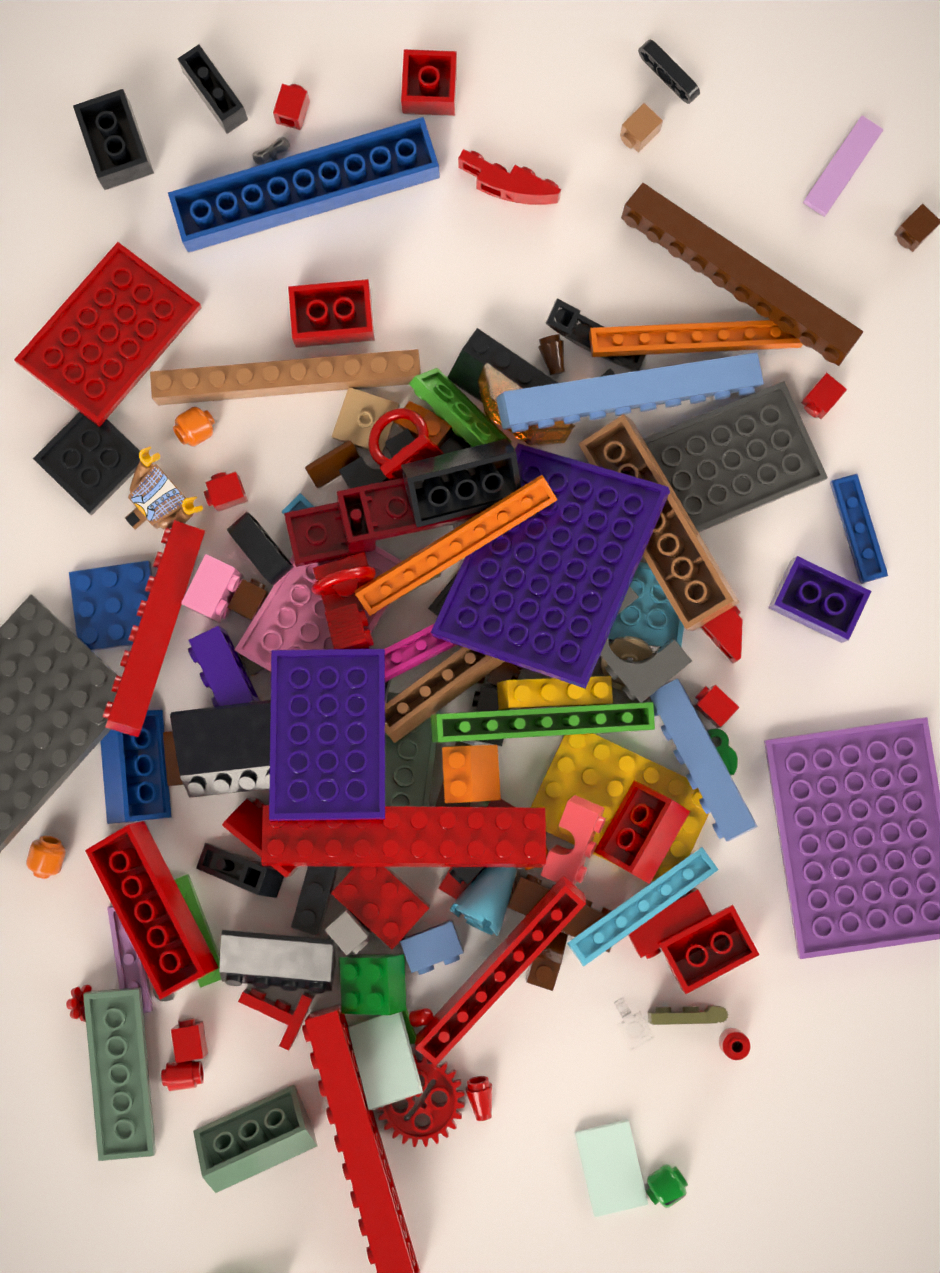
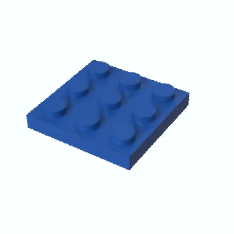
(108, 602)

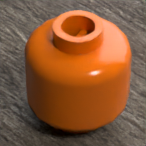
(193, 426)
(46, 856)

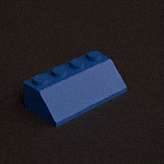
(136, 773)

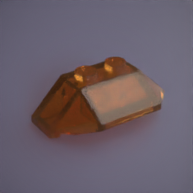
(491, 385)

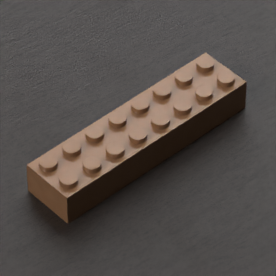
(675, 547)

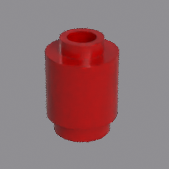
(730, 1036)
(182, 1075)

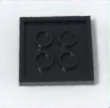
(89, 461)

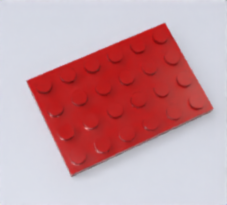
(108, 334)

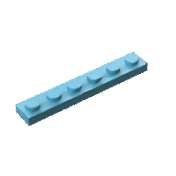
(642, 906)

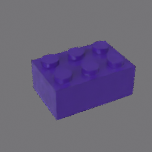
(820, 599)
(222, 668)

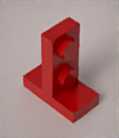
(279, 1011)

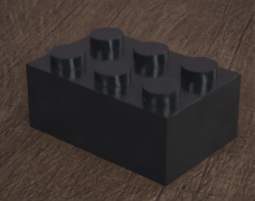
(113, 139)

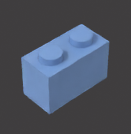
(431, 947)

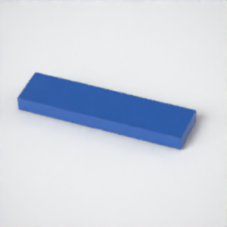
(858, 528)

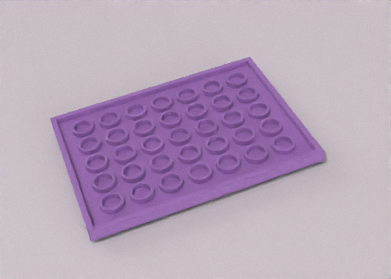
(859, 835)

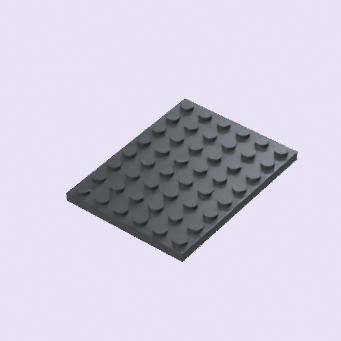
(48, 710)

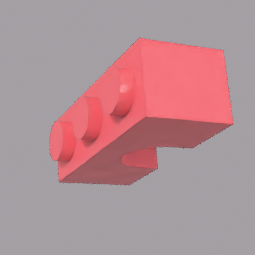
(583, 821)

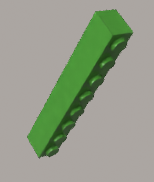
(542, 722)

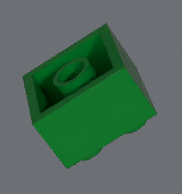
(373, 984)

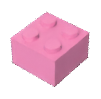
(212, 589)

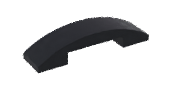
(576, 327)

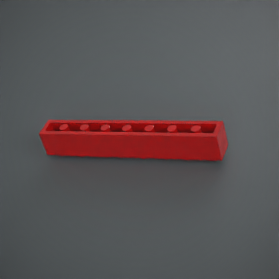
(154, 630)
(500, 970)

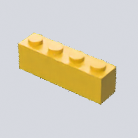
(553, 693)

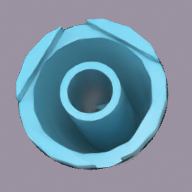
(486, 899)

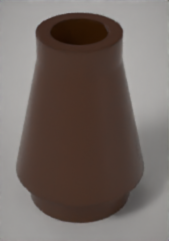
(553, 353)

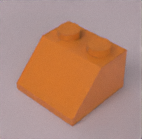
(471, 773)

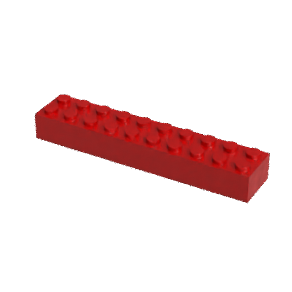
(411, 839)
(360, 1142)

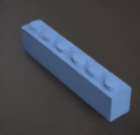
(703, 761)

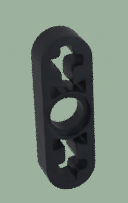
(669, 71)

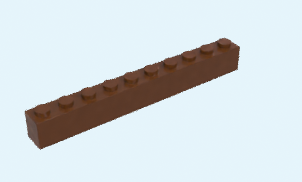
(741, 274)

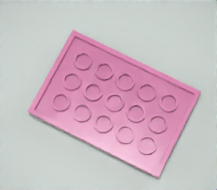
(296, 616)

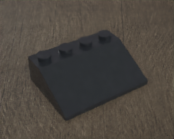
(223, 748)

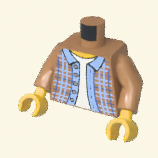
(157, 496)

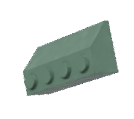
(254, 1139)

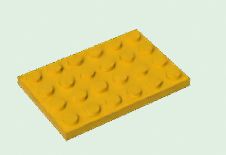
(603, 774)

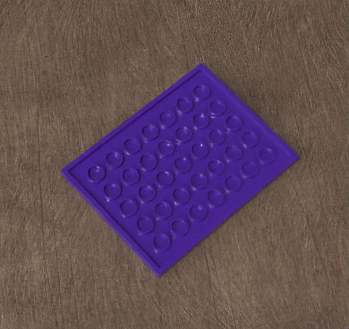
(559, 577)

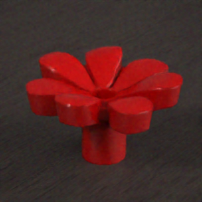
(76, 1003)

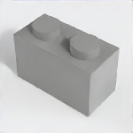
(349, 933)

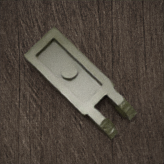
(689, 1015)

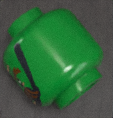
(666, 1186)

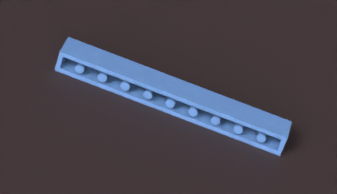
(629, 391)

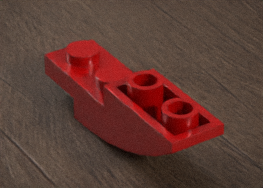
(517, 186)

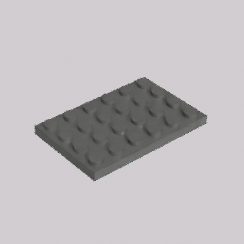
(738, 457)

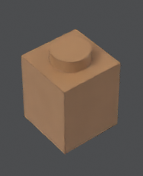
(640, 128)

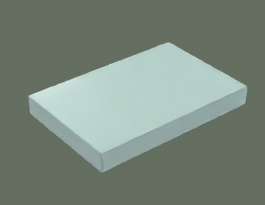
(385, 1060)
(611, 1168)

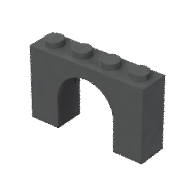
(647, 675)

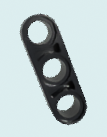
(260, 548)

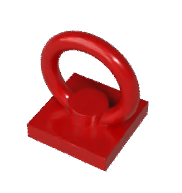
(417, 450)
(340, 579)

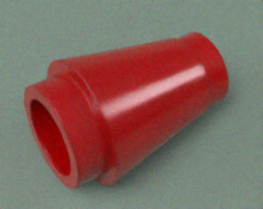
(480, 1097)

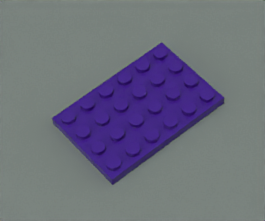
(327, 734)

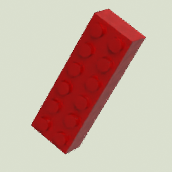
(151, 909)

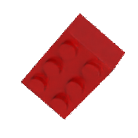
(331, 313)
(381, 902)

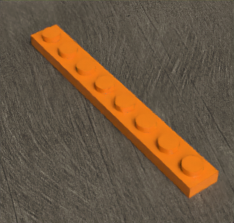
(689, 338)
(455, 545)

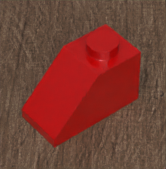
(726, 633)

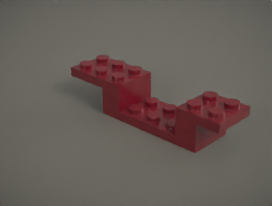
(355, 522)

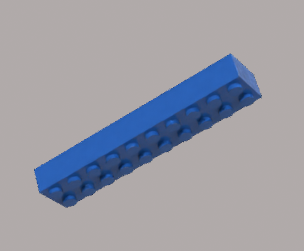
(304, 185)

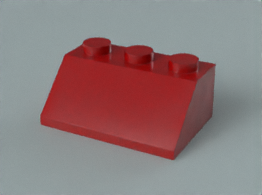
(247, 826)
(642, 831)
(708, 949)

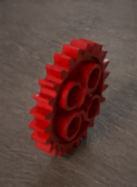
(440, 1113)

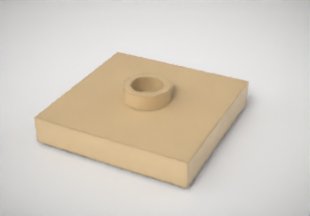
(359, 415)

